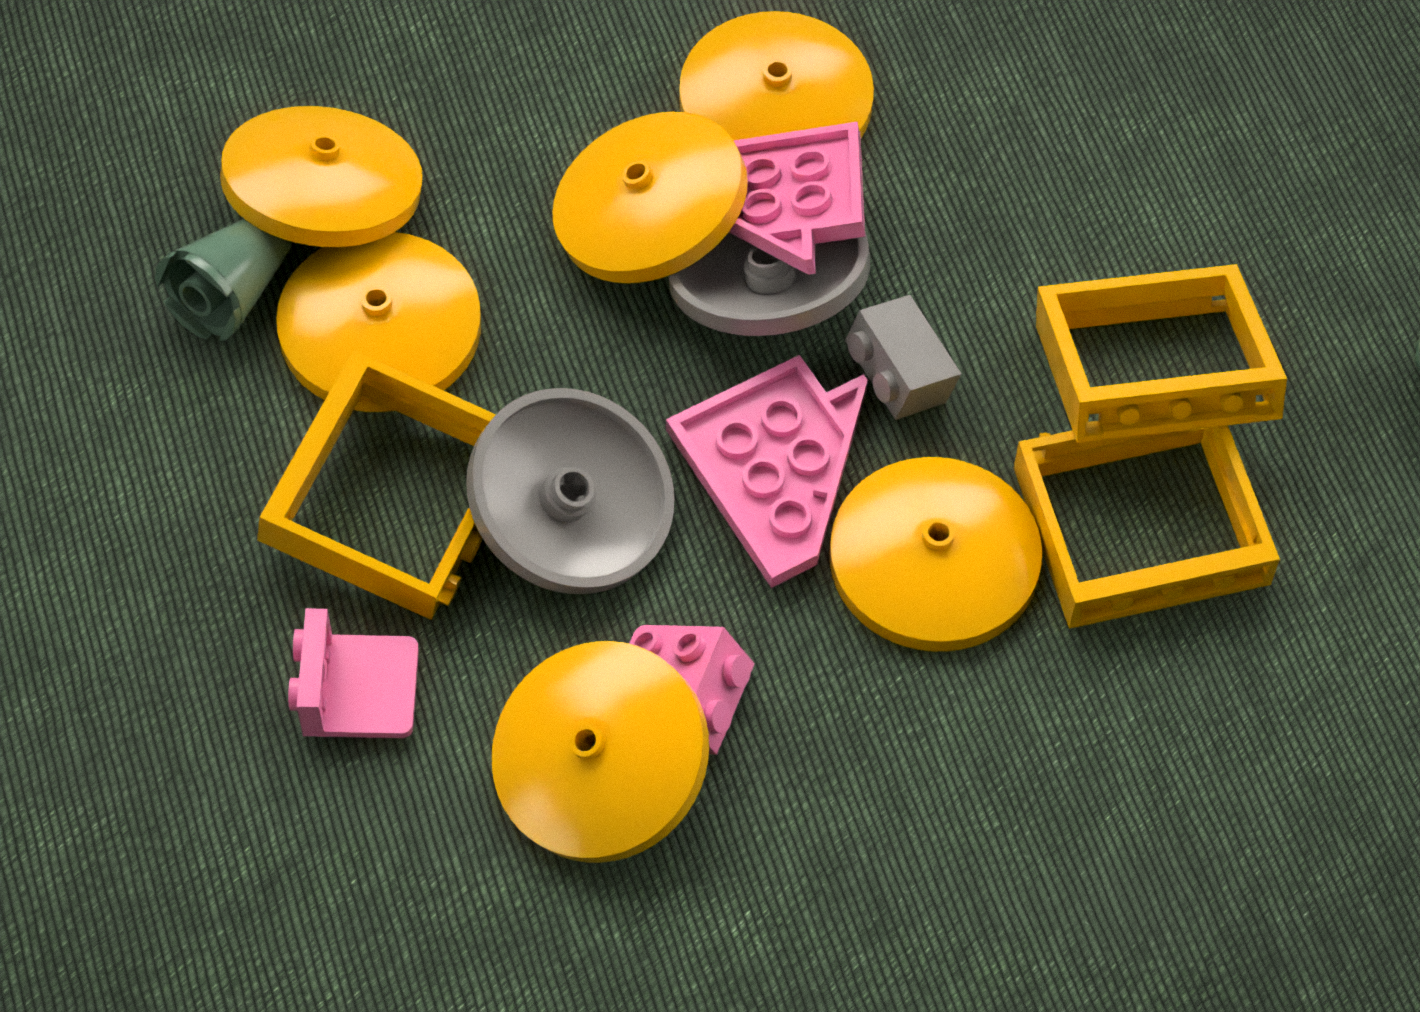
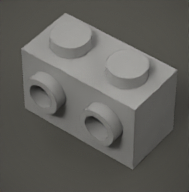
(902, 357)

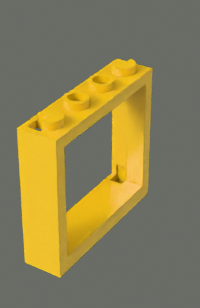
(414, 399)
(1169, 402)
(1161, 585)

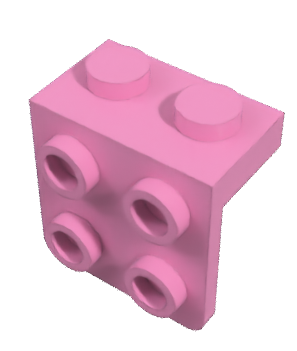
(709, 663)
(352, 682)

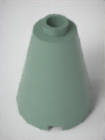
(220, 277)

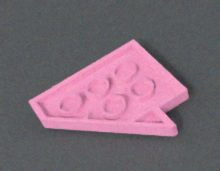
(802, 192)
(773, 460)

